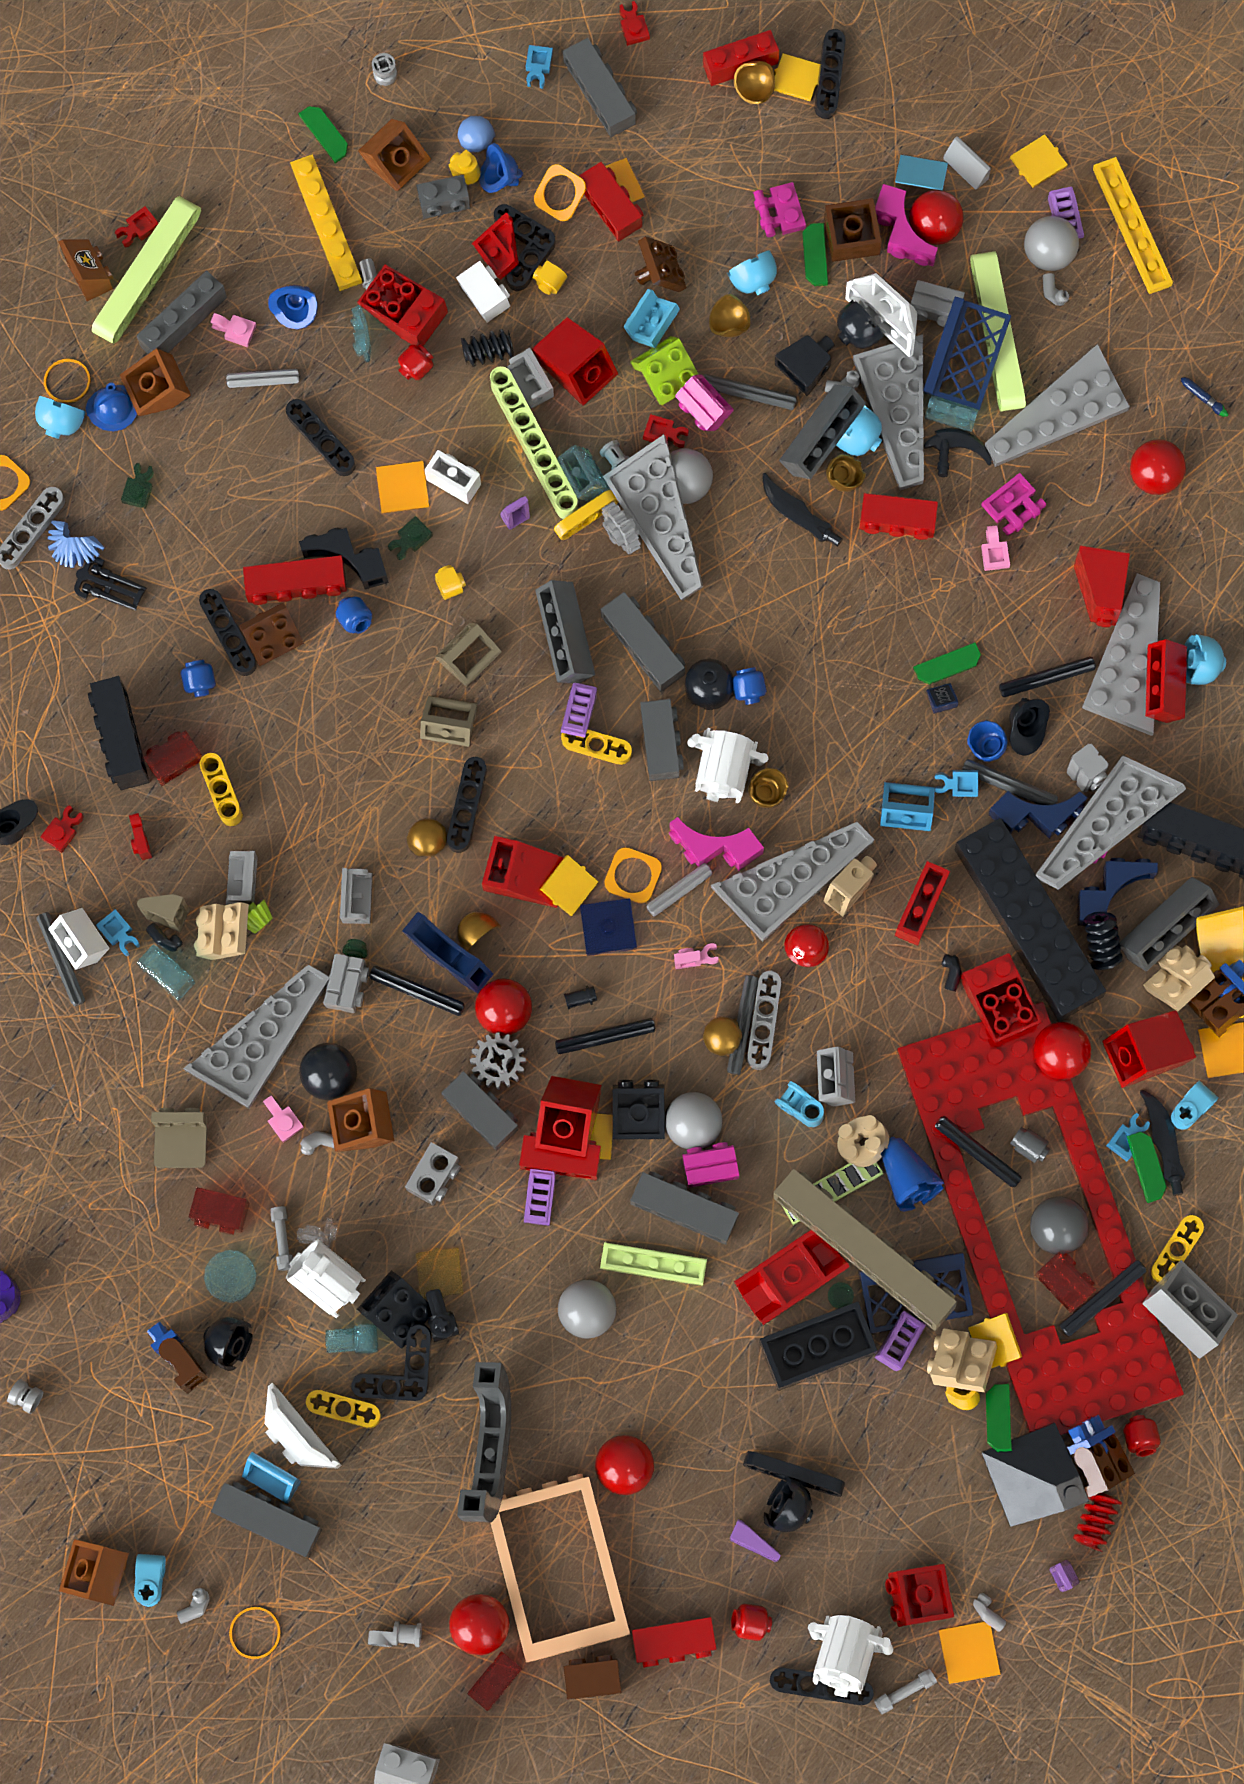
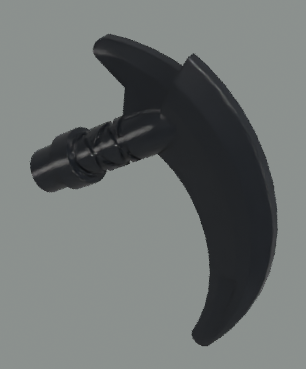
(953, 438)

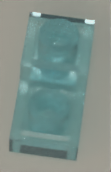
(362, 338)

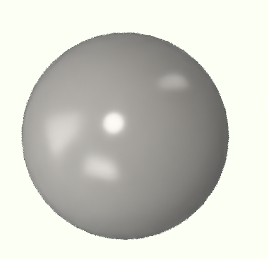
(1051, 243)
(692, 474)
(693, 1120)
(587, 1309)

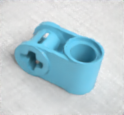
(1195, 1103)
(800, 1104)
(149, 1573)

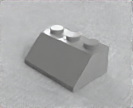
(1190, 1309)

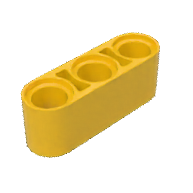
(215, 779)

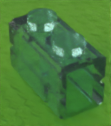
(582, 473)
(165, 972)

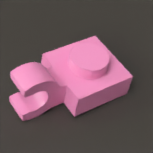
(237, 330)
(994, 553)
(690, 958)
(284, 1121)

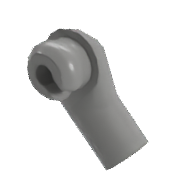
(314, 1140)
(987, 1615)

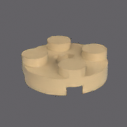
(853, 1132)

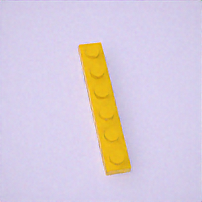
(326, 222)
(1132, 225)

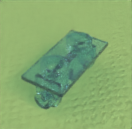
(951, 413)

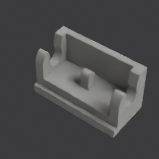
(530, 378)
(241, 877)
(356, 896)

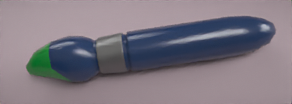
(1217, 407)

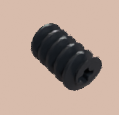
(487, 347)
(1103, 940)

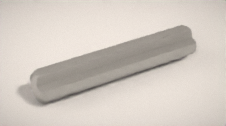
(262, 378)
(679, 889)

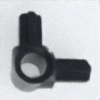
(442, 1323)

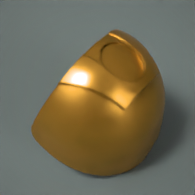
(754, 82)
(729, 317)
(473, 927)

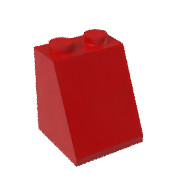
(575, 360)
(1102, 582)
(1149, 1048)
(567, 1115)

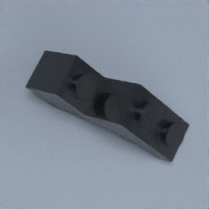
(336, 542)

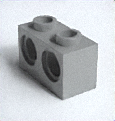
(426, 1171)

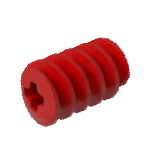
(1096, 1521)

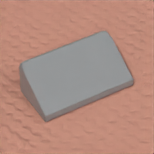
(967, 163)

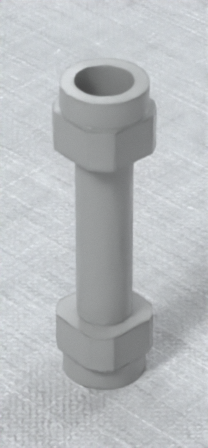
(279, 1216)
(926, 1680)

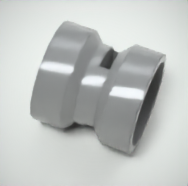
(387, 74)
(25, 1396)

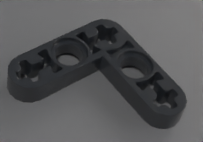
(533, 246)
(410, 1374)

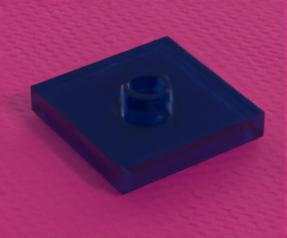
(608, 927)

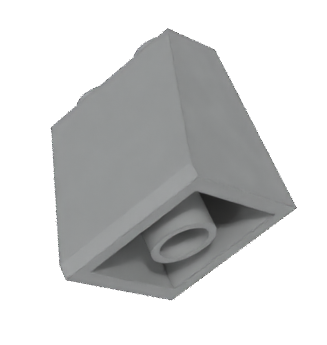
(404, 1766)

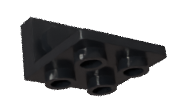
(395, 1308)

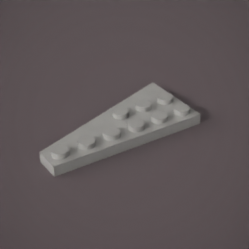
(896, 396)
(1071, 404)
(649, 492)
(1121, 678)
(1116, 809)
(784, 884)
(254, 1046)

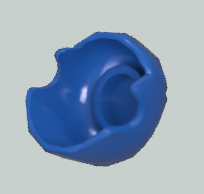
(987, 741)

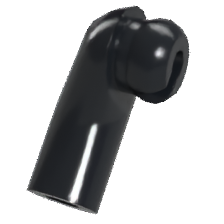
(162, 940)
(955, 971)

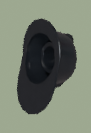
(1028, 725)
(15, 820)

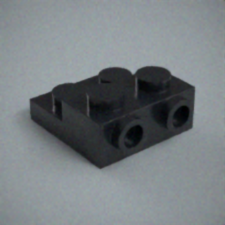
(638, 1110)

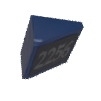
(942, 698)

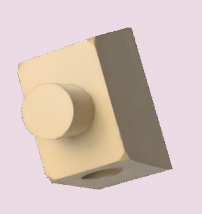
(850, 885)

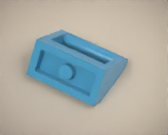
(907, 815)
(270, 1477)

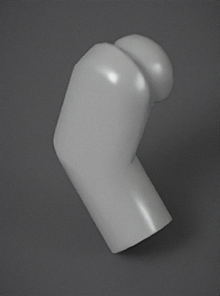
(1054, 295)
(851, 380)
(197, 1607)

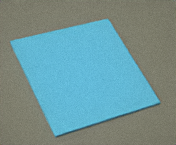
(921, 172)

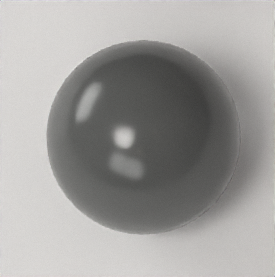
(1059, 1225)

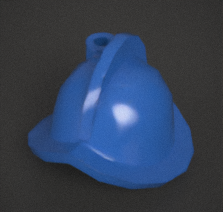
(498, 170)
(294, 306)
(111, 408)

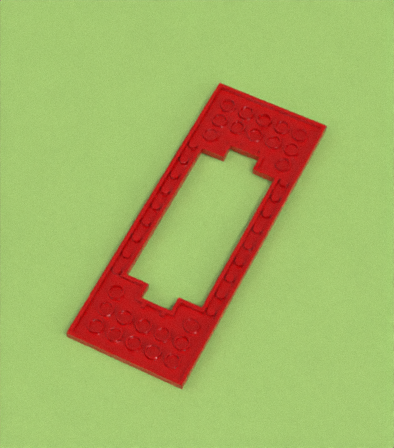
(1057, 1383)

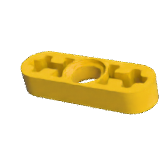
(584, 515)
(577, 747)
(1181, 1229)
(348, 1419)

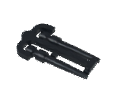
(83, 575)

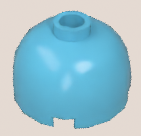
(754, 274)
(58, 417)
(862, 434)
(1204, 659)

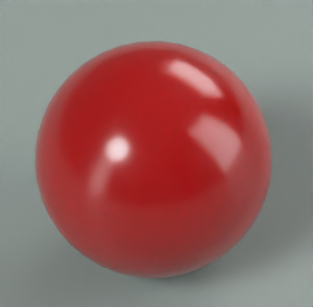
(936, 217)
(1157, 467)
(503, 1007)
(1062, 1050)
(624, 1465)
(479, 1624)

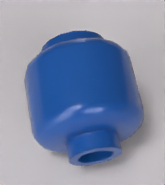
(354, 615)
(198, 678)
(749, 685)

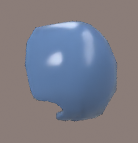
(475, 133)

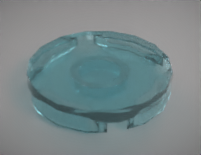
(230, 1276)

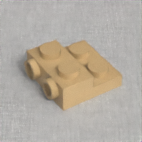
(221, 930)
(1180, 977)
(961, 1361)

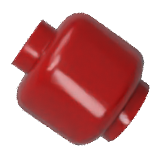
(415, 362)
(1141, 1436)
(751, 1622)

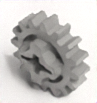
(621, 528)
(507, 1056)

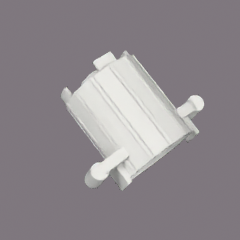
(724, 763)
(324, 1277)
(846, 1652)

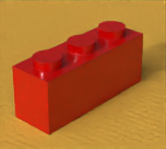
(723, 61)
(611, 201)
(898, 516)
(1166, 681)
(922, 903)
(559, 1162)
(674, 1641)

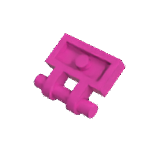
(787, 209)
(1009, 498)

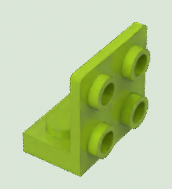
(665, 368)

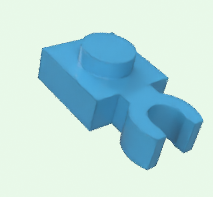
(537, 63)
(963, 783)
(116, 930)
(1119, 1142)

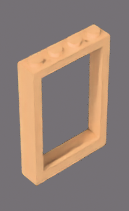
(578, 1639)

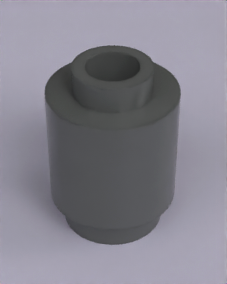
(1030, 1145)

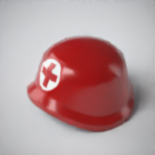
(806, 945)

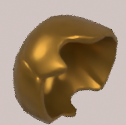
(845, 473)
(768, 787)
(427, 837)
(722, 1036)

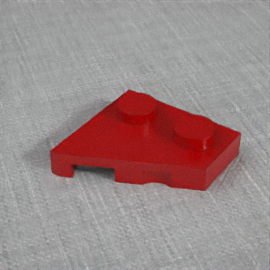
(498, 246)

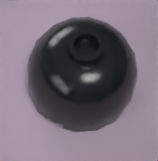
(857, 327)
(709, 684)
(227, 1342)
(789, 1507)

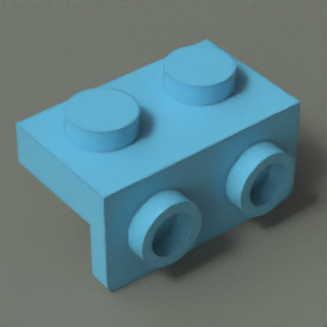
(650, 319)

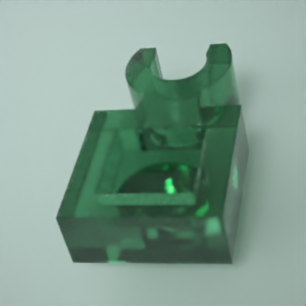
(138, 490)
(411, 536)

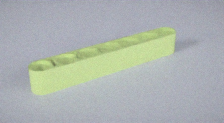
(146, 270)
(991, 295)
(533, 432)

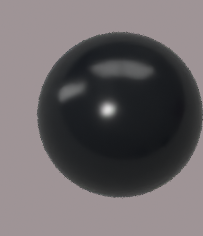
(328, 1071)

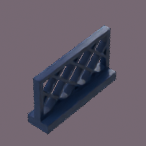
(946, 347)
(932, 1266)

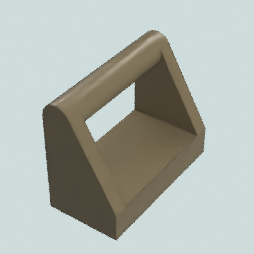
(459, 644)
(448, 729)
(165, 910)

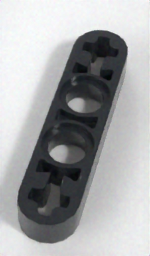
(828, 73)
(320, 437)
(227, 632)
(466, 804)
(782, 1469)
(820, 1690)

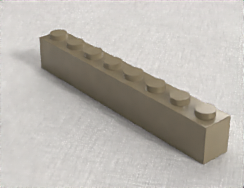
(865, 1249)

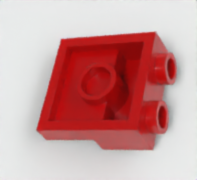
(919, 1595)

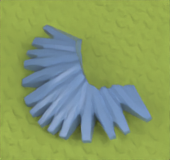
(72, 549)

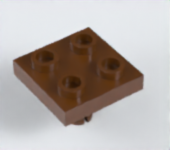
(660, 265)
(271, 634)

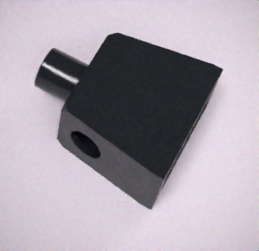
(805, 362)

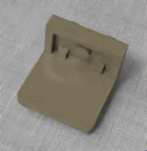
(180, 1138)

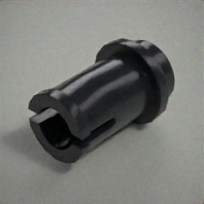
(580, 997)

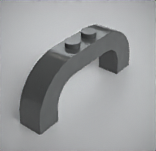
(494, 1396)

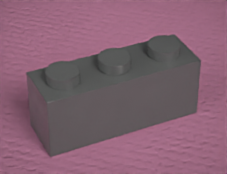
(661, 740)
(481, 1110)

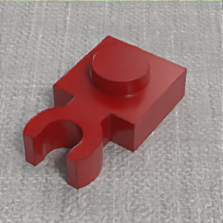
(633, 26)
(140, 225)
(660, 426)
(60, 832)
(140, 843)

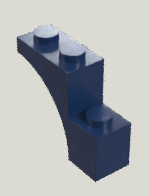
(1047, 818)
(1115, 877)
(446, 953)

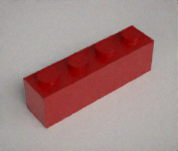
(294, 580)

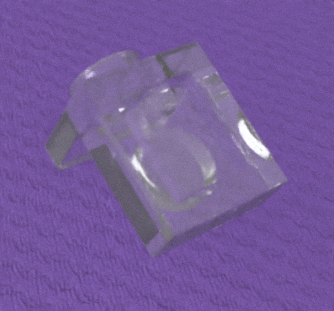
(312, 1233)

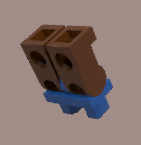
(1222, 999)
(169, 1347)
(1099, 1455)

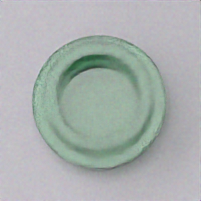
(355, 948)
(840, 1295)

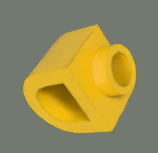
(465, 164)
(549, 278)
(449, 582)
(962, 1398)

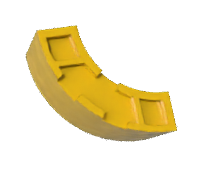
(1222, 937)

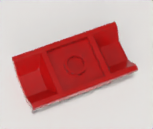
(790, 1276)

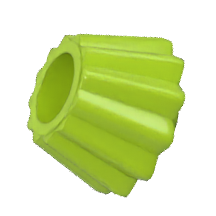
(258, 916)

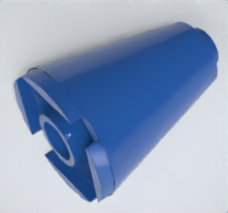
(909, 1175)

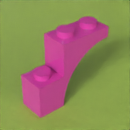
(903, 240)
(700, 848)

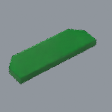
(325, 132)
(815, 254)
(948, 664)
(1147, 1166)
(999, 1417)

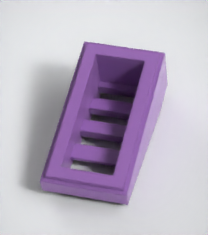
(1063, 199)
(516, 513)
(582, 695)
(546, 1175)
(889, 1361)
(747, 1538)
(1064, 1575)

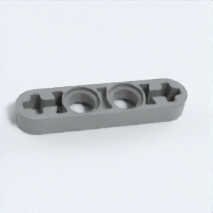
(28, 526)
(764, 1020)

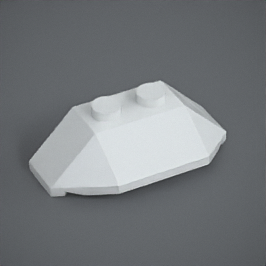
(887, 308)
(294, 1433)

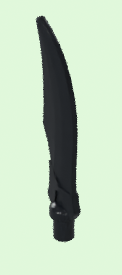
(798, 513)
(1165, 1140)

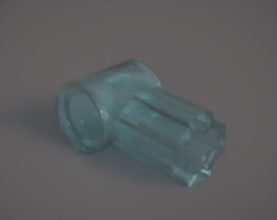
(358, 1339)

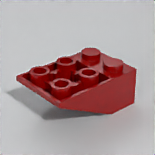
(403, 306)
(519, 870)
(1000, 998)

